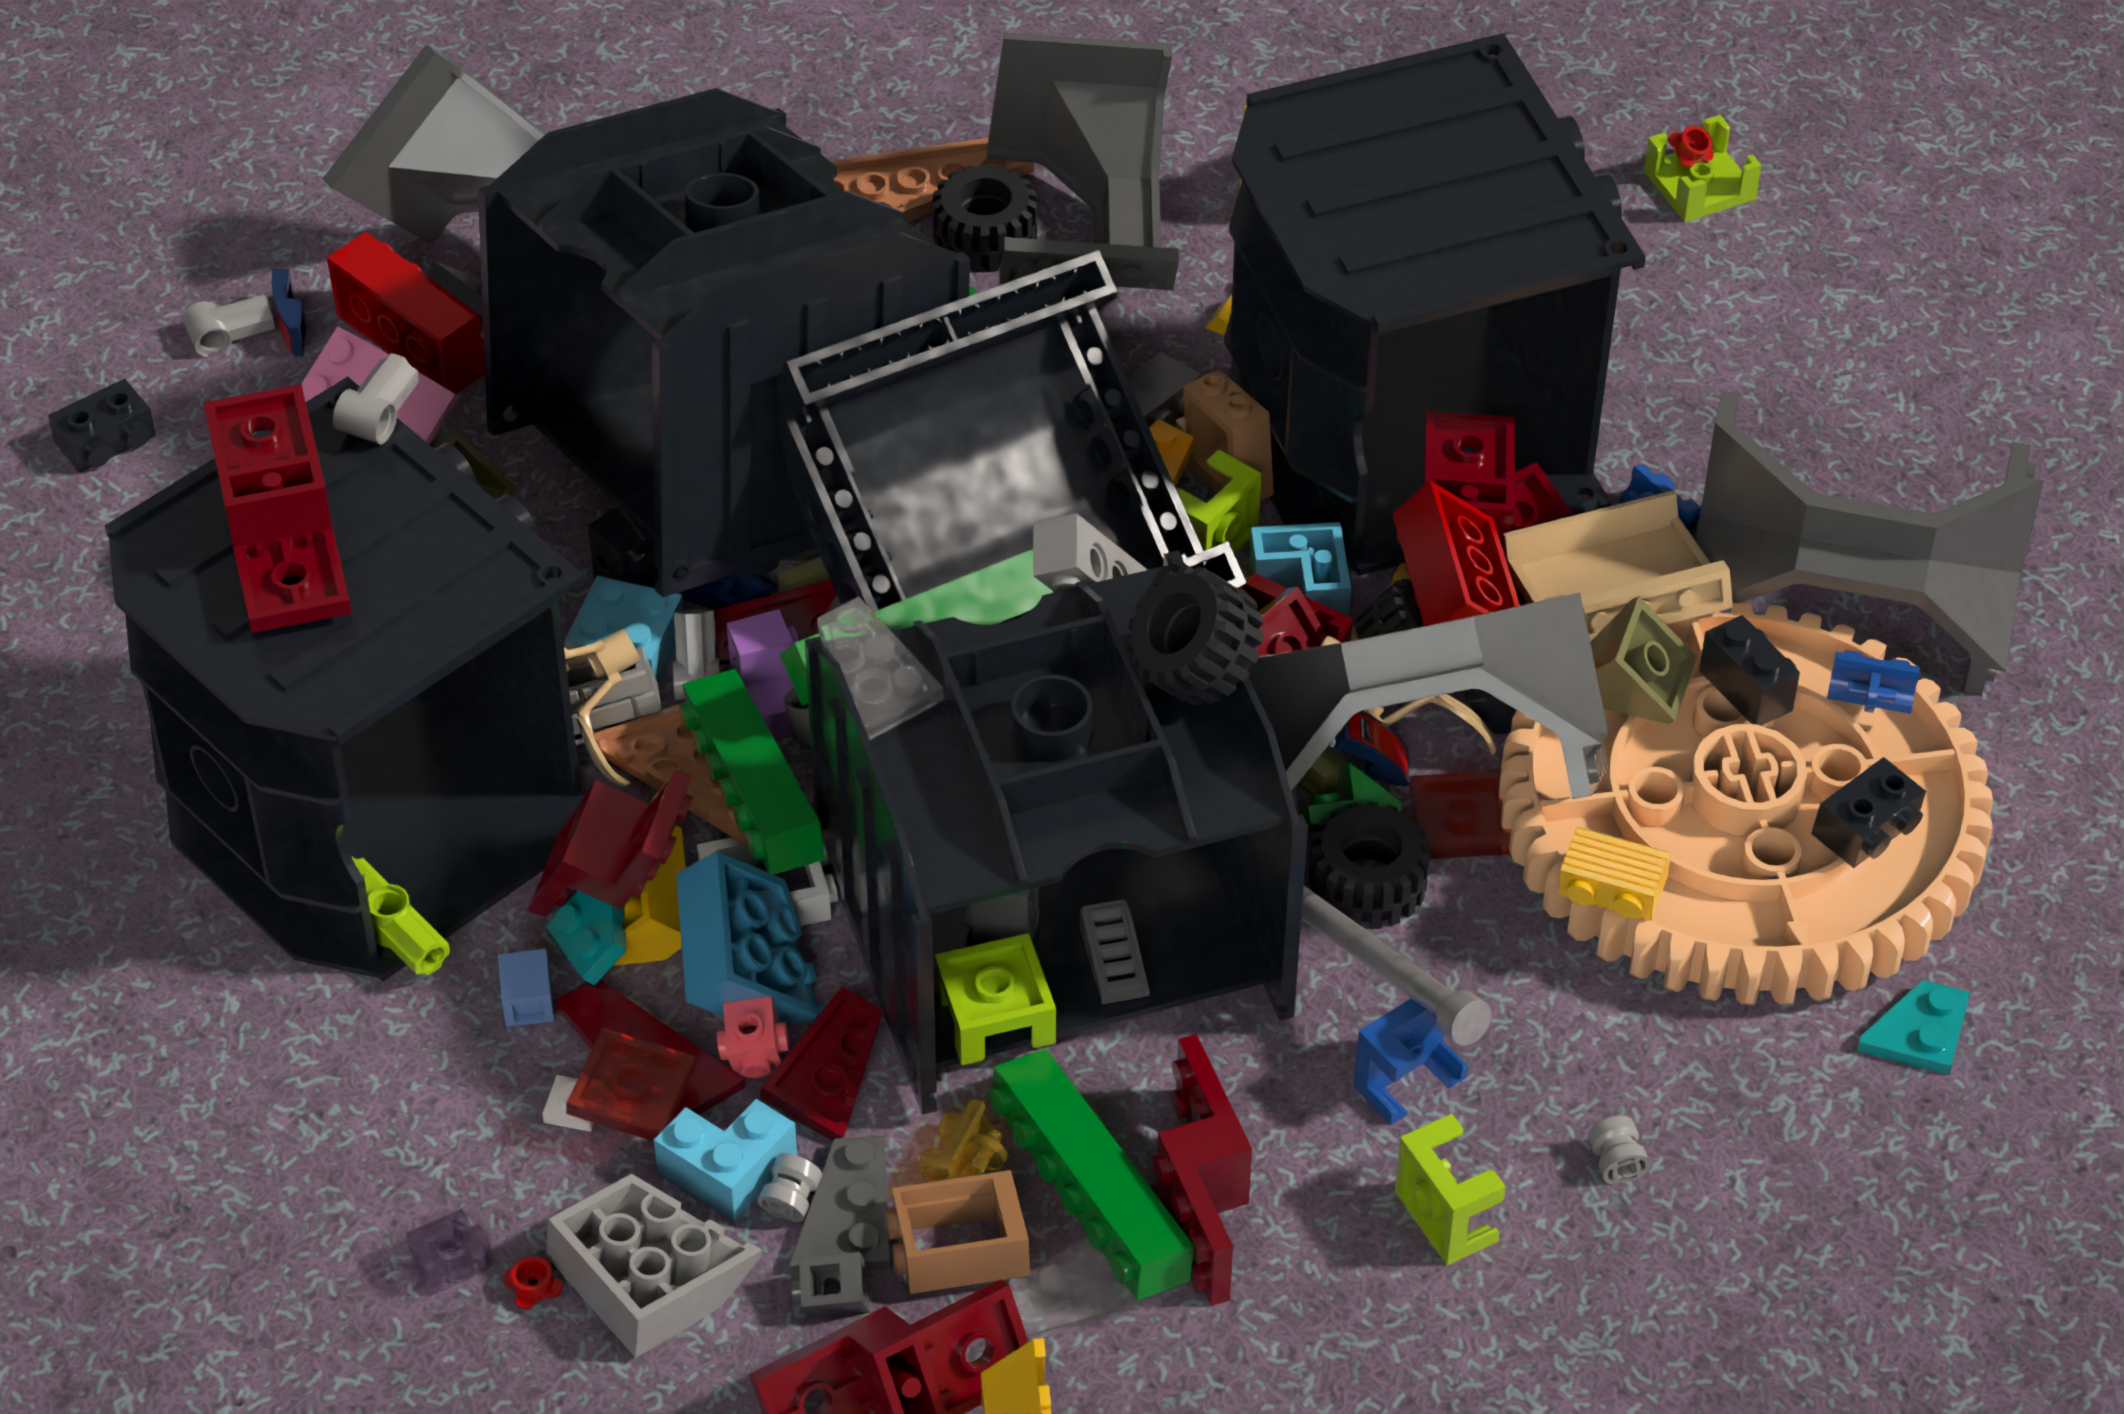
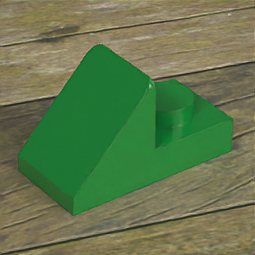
(1357, 788)

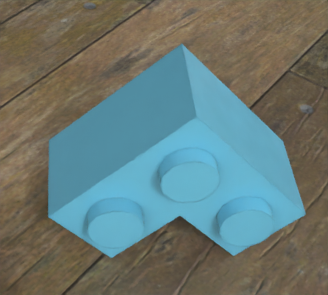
(1306, 558)
(727, 1165)

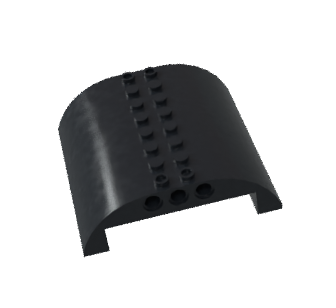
(965, 428)

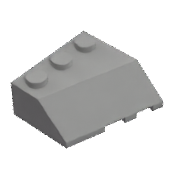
(645, 1261)

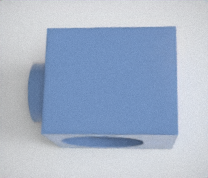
(525, 987)

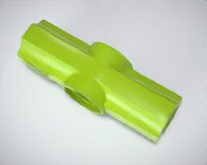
(400, 925)

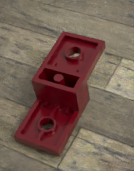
(1480, 478)
(277, 508)
(612, 844)
(1203, 1168)
(895, 1366)

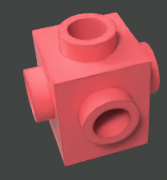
(752, 1037)

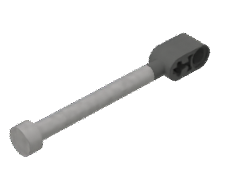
(1458, 1013)

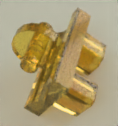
(969, 1146)

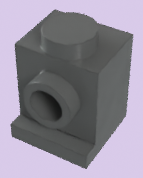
(819, 1271)

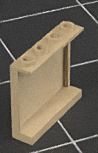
(1617, 557)

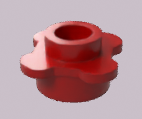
(1692, 146)
(531, 1269)

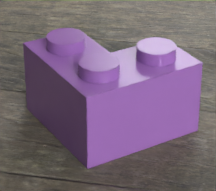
(754, 653)

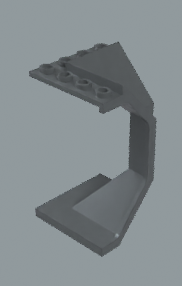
(1097, 125)
(431, 147)
(1949, 563)
(1524, 655)

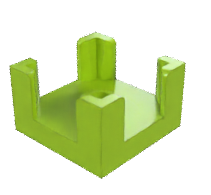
(1705, 186)
(1231, 511)
(994, 992)
(1435, 1197)

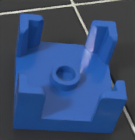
(1396, 1047)

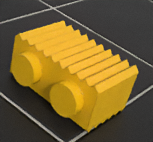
(1613, 874)

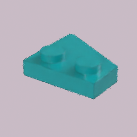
(589, 935)
(1920, 1028)

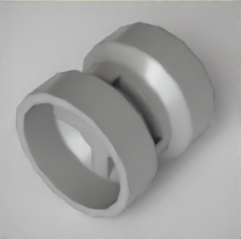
(1618, 1150)
(790, 1187)

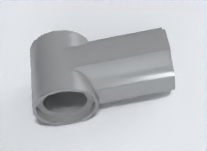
(216, 327)
(374, 406)
(694, 647)

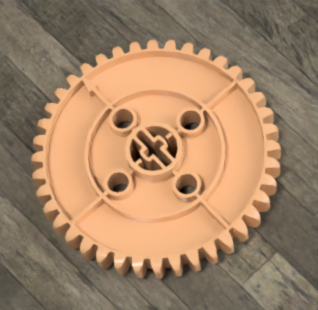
(1735, 803)

